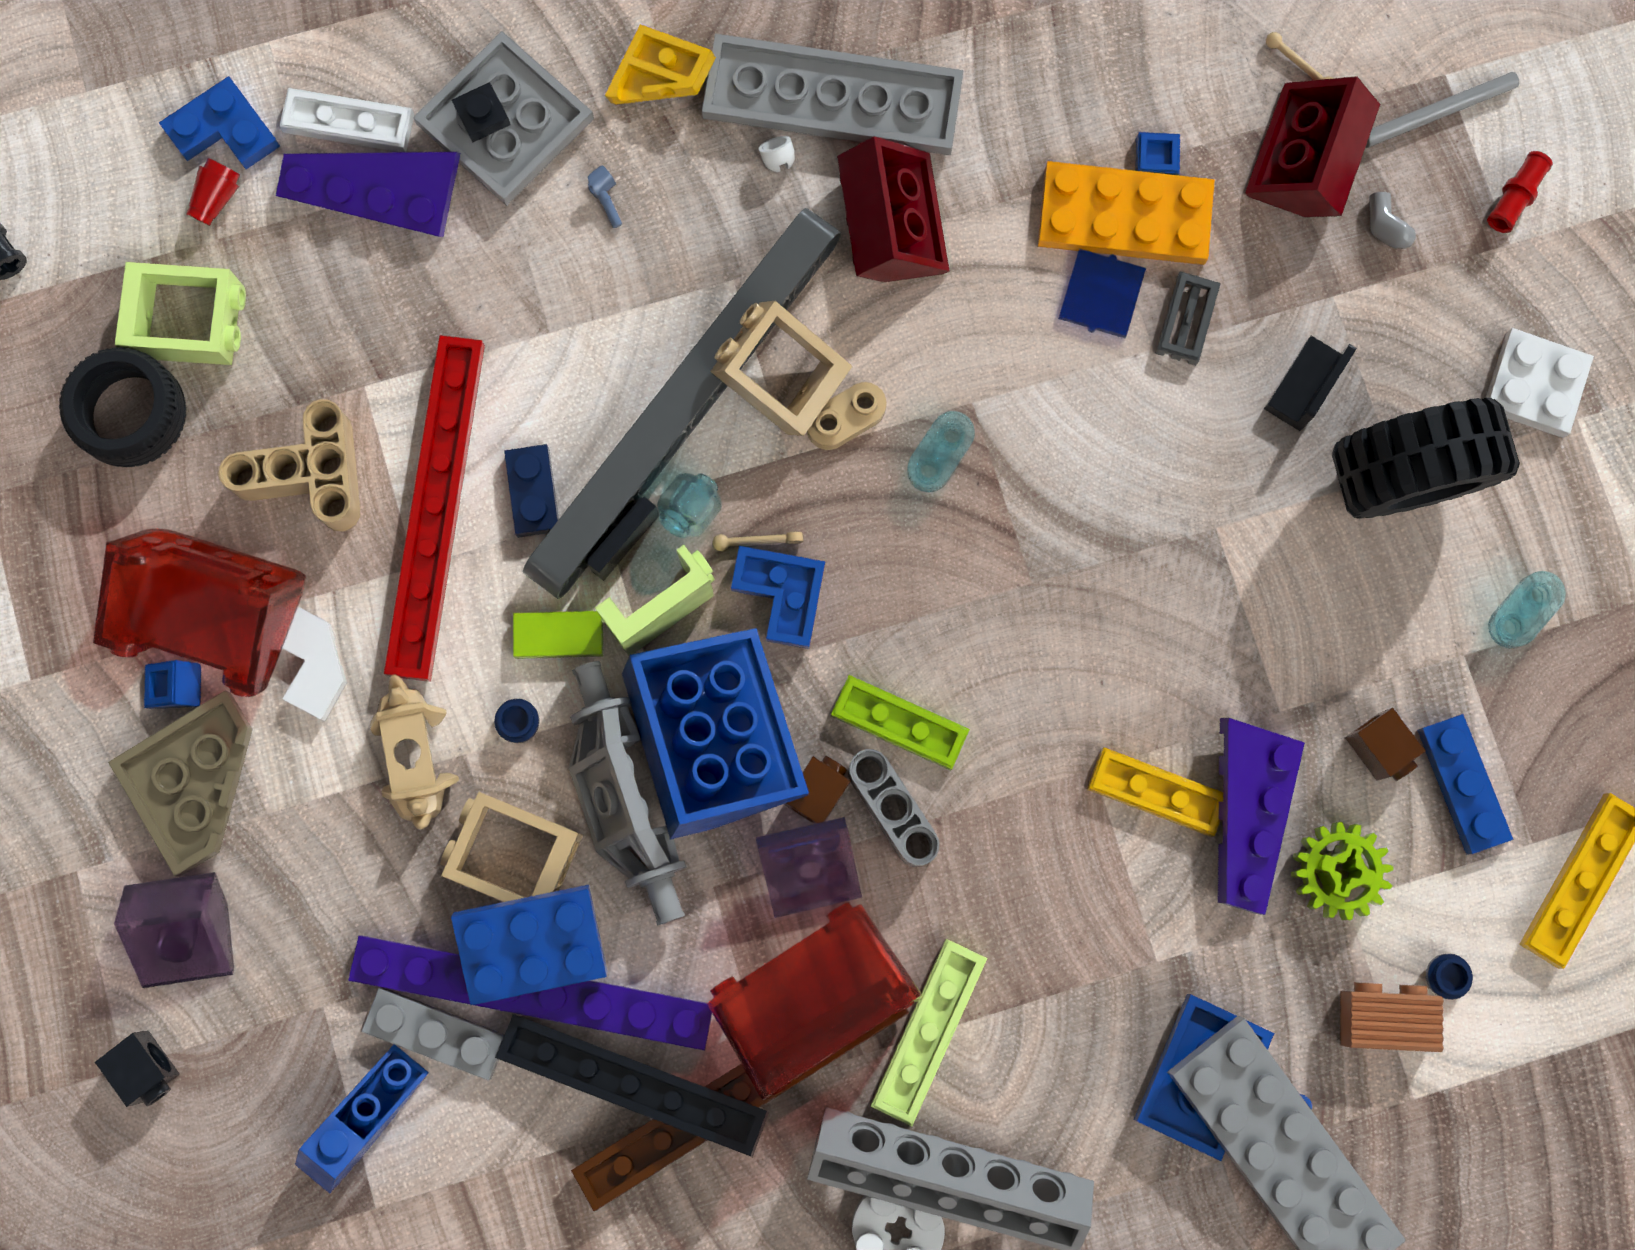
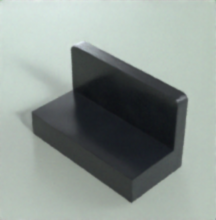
(1308, 382)

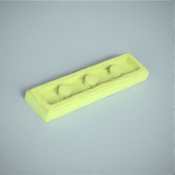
(928, 1032)

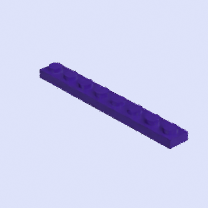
(580, 1004)

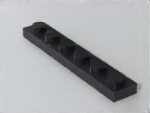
(633, 1085)

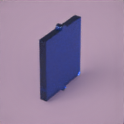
(1102, 293)

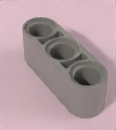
(891, 785)

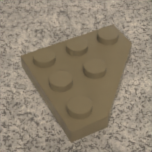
(188, 780)

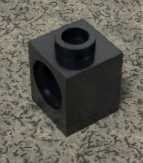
(138, 1069)

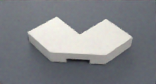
(321, 675)

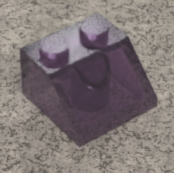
(176, 930)

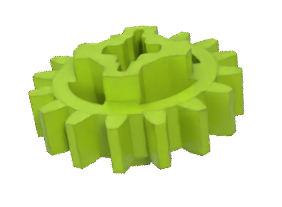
(1337, 889)

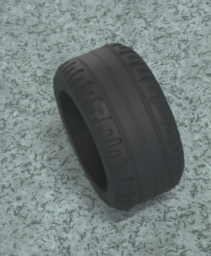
(93, 377)

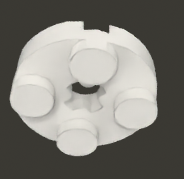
(872, 1216)

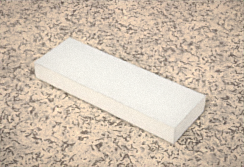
(347, 120)

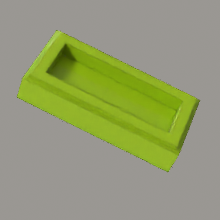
(557, 634)

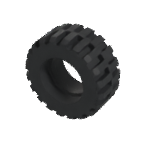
(1425, 458)

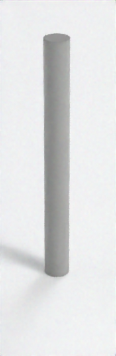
(1443, 108)

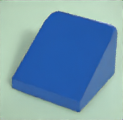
(172, 685)

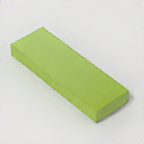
(900, 722)

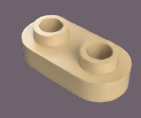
(849, 417)

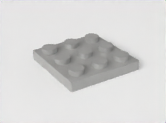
(540, 112)

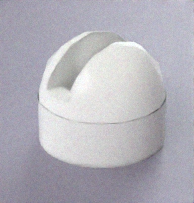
(777, 152)

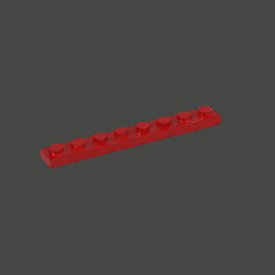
(434, 509)

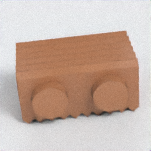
(1391, 1020)

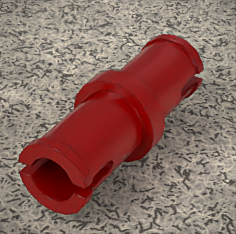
(1520, 192)

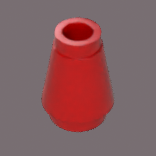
(211, 191)

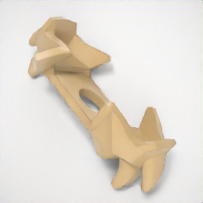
(402, 717)

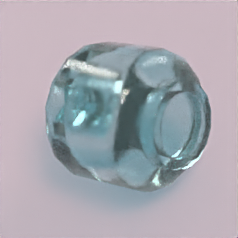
(689, 505)

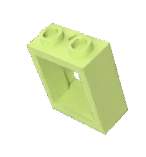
(138, 306)

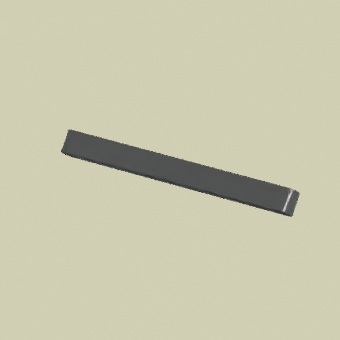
(674, 410)

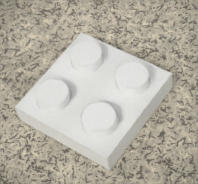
(1539, 382)

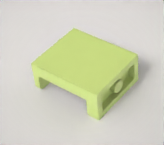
(665, 608)

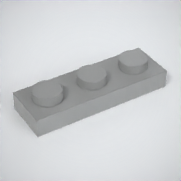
(433, 1033)

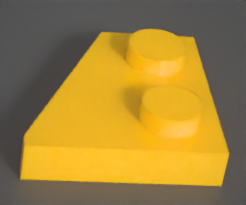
(659, 68)

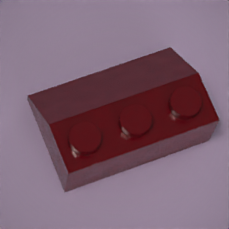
(1314, 146)
(892, 211)

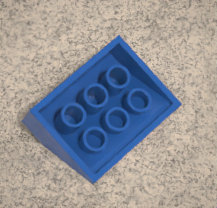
(712, 731)

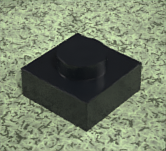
(481, 112)

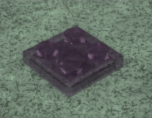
(809, 867)

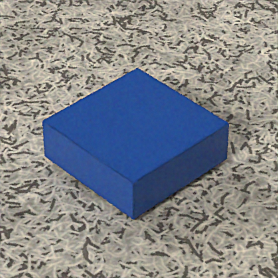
(1158, 153)

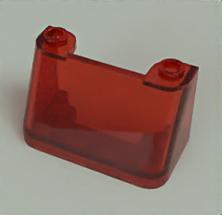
(197, 604)
(812, 1000)

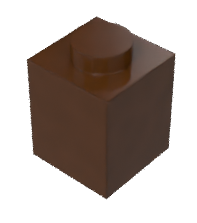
(1386, 746)
(825, 788)

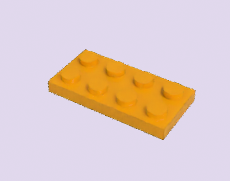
(1126, 213)

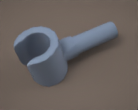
(599, 183)

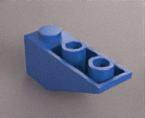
(359, 1119)

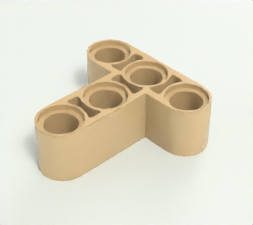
(309, 474)

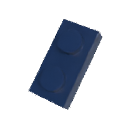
(531, 490)

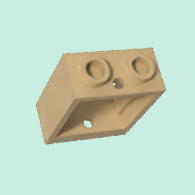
(815, 391)
(472, 818)

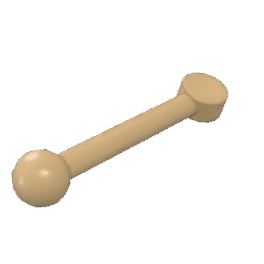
(1274, 41)
(722, 542)

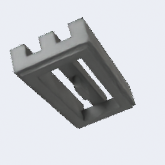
(1178, 351)

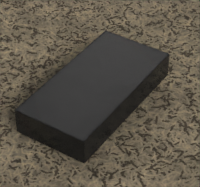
(623, 538)

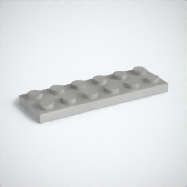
(832, 93)
(1281, 1145)

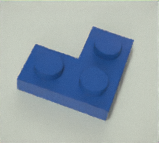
(219, 115)
(790, 582)

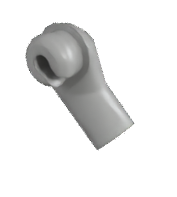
(1387, 226)

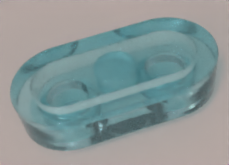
(940, 453)
(1525, 612)

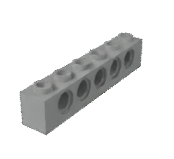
(952, 1180)

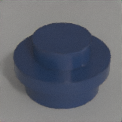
(517, 720)
(1449, 976)

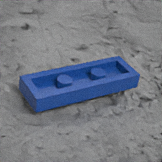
(1465, 784)

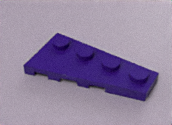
(389, 188)
(1257, 797)

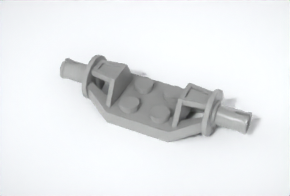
(611, 797)

